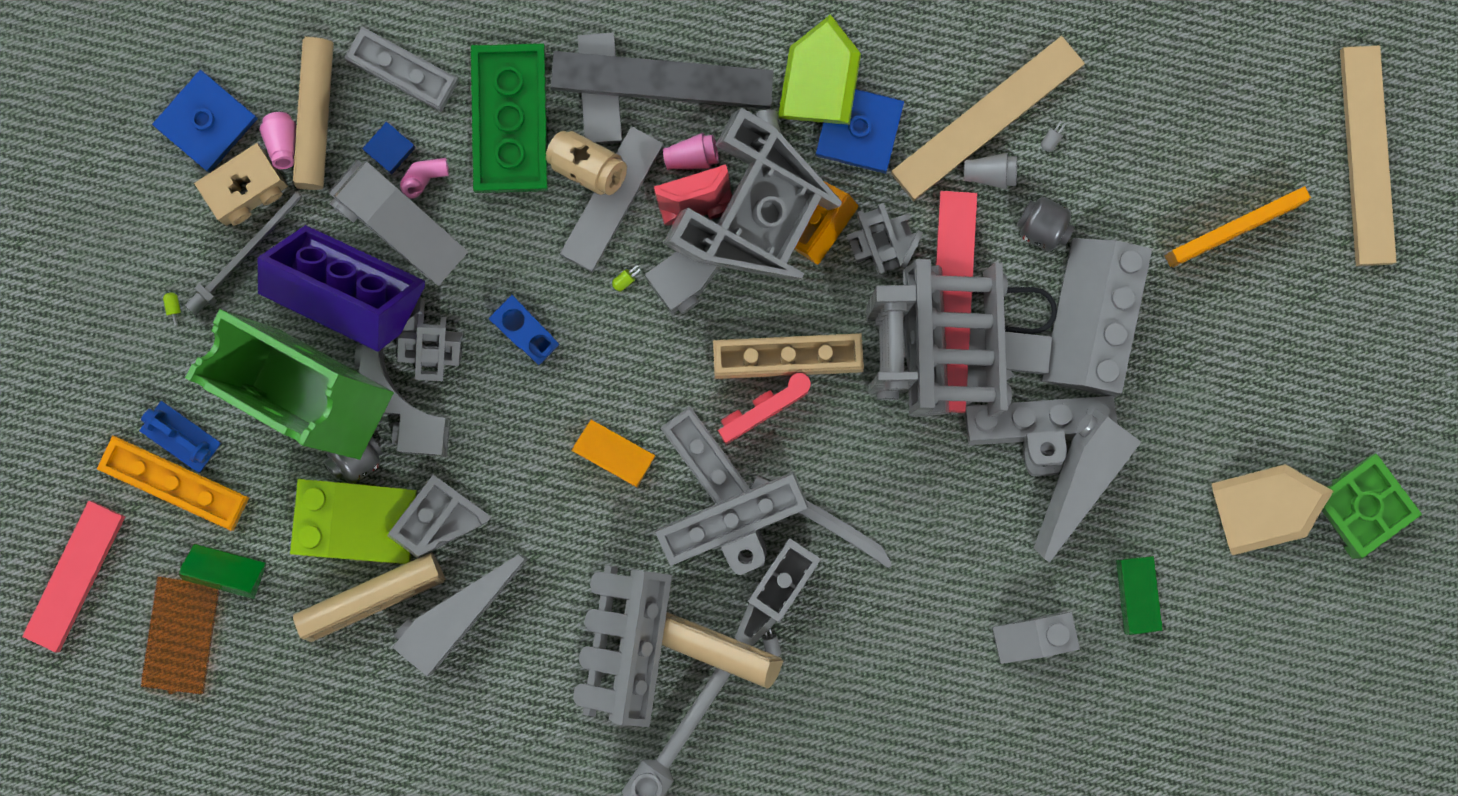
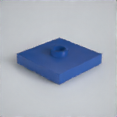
(204, 121)
(869, 136)

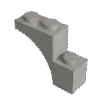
(416, 431)

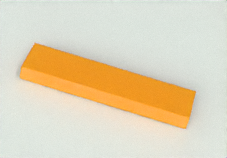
(1237, 227)
(173, 483)

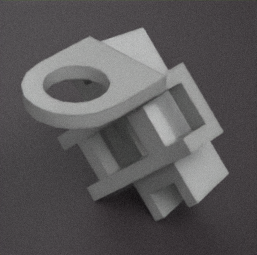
(875, 241)
(411, 347)

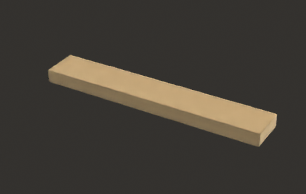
(987, 118)
(1368, 156)

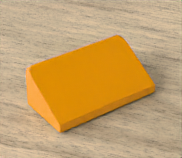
(825, 227)
(613, 453)

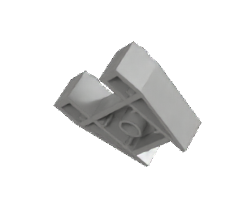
(765, 210)
(398, 221)

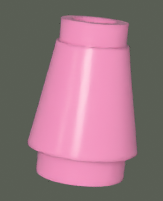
(279, 137)
(692, 153)

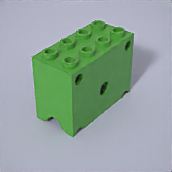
(290, 386)

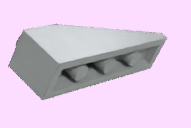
(680, 281)
(1089, 467)
(440, 629)

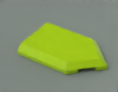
(821, 76)

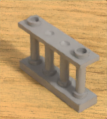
(889, 308)
(925, 356)

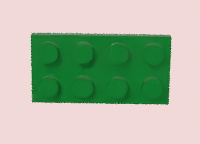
(509, 118)

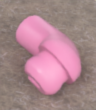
(420, 174)

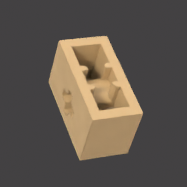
(222, 186)

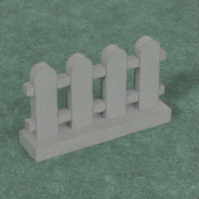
(639, 649)

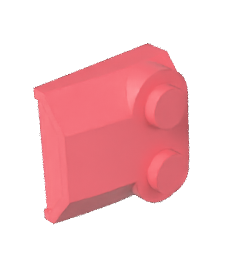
(702, 192)

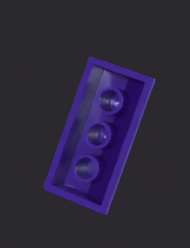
(339, 287)

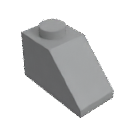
(1036, 637)

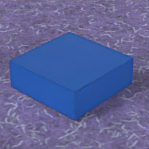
(389, 148)

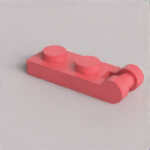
(765, 407)

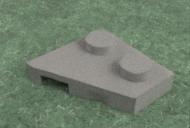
(436, 519)

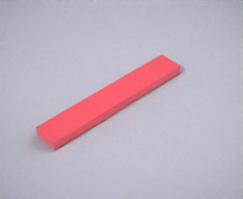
(956, 258)

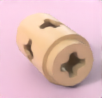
(586, 162)

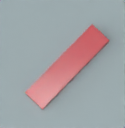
(73, 576)

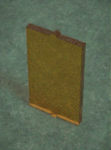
(180, 636)

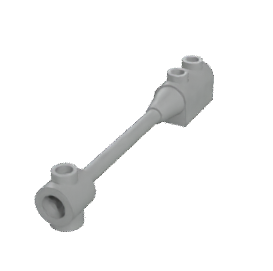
(765, 608)

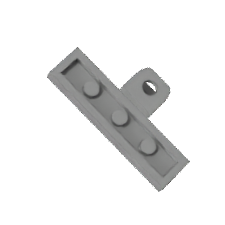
(1039, 425)
(734, 525)

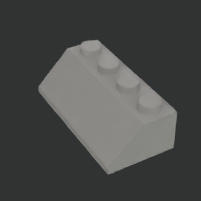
(1097, 315)

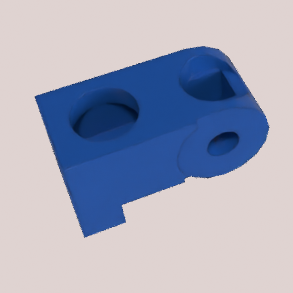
(524, 330)

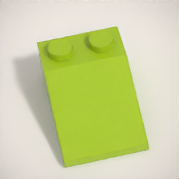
(348, 521)

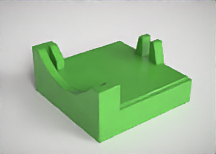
(1368, 507)

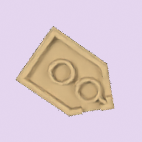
(1268, 507)

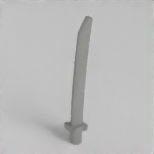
(204, 295)
(840, 528)

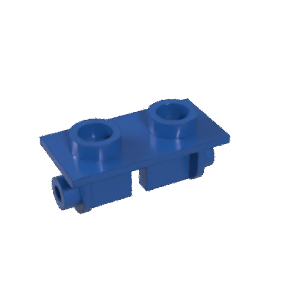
(179, 436)

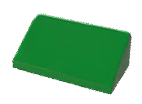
(222, 571)
(1139, 595)

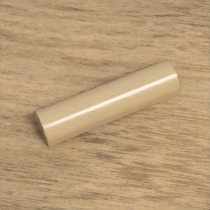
(313, 113)
(788, 356)
(368, 598)
(721, 651)

